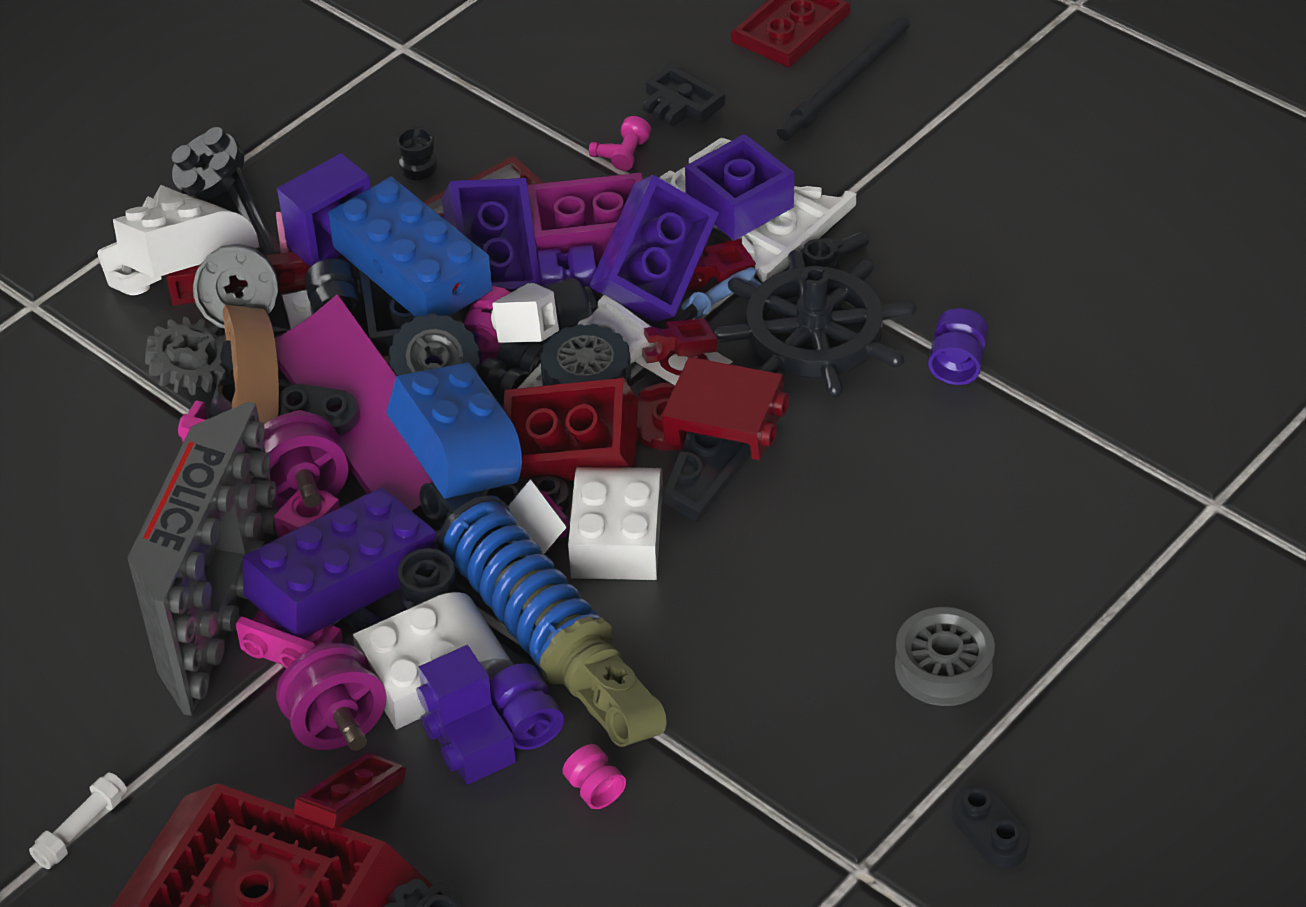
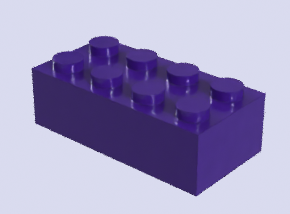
(334, 563)

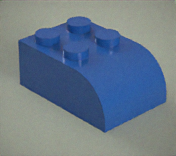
(456, 429)

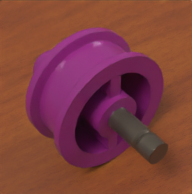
(304, 457)
(331, 697)

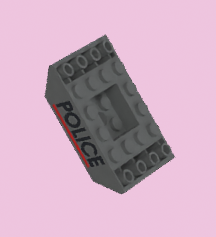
(193, 547)

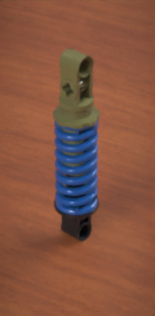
(543, 611)

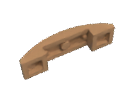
(253, 359)

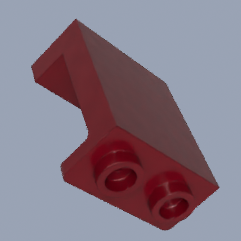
(725, 404)

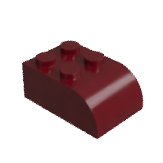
(574, 426)

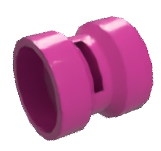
(597, 780)

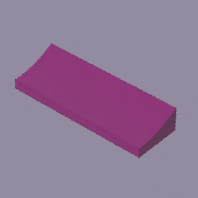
(338, 354)

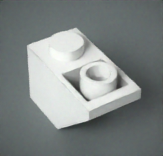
(525, 315)

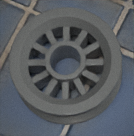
(944, 656)

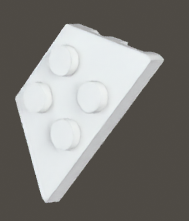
(790, 231)

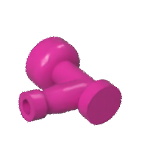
(634, 132)

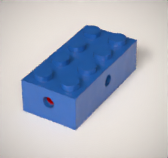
(410, 250)

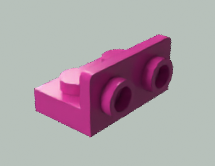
(267, 640)

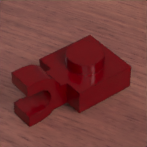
(720, 262)
(684, 337)

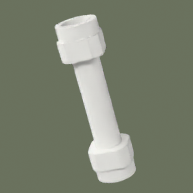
(51, 847)

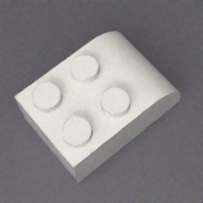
(178, 234)
(615, 523)
(419, 636)

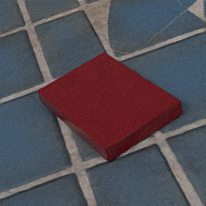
(788, 27)

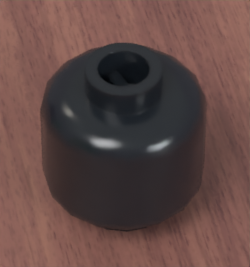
(571, 301)

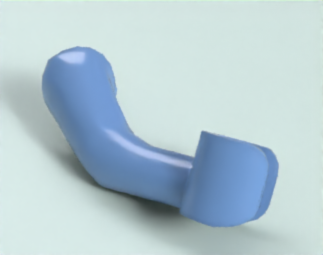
(703, 301)

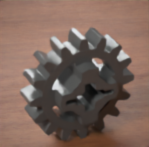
(187, 355)

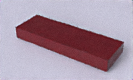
(349, 790)

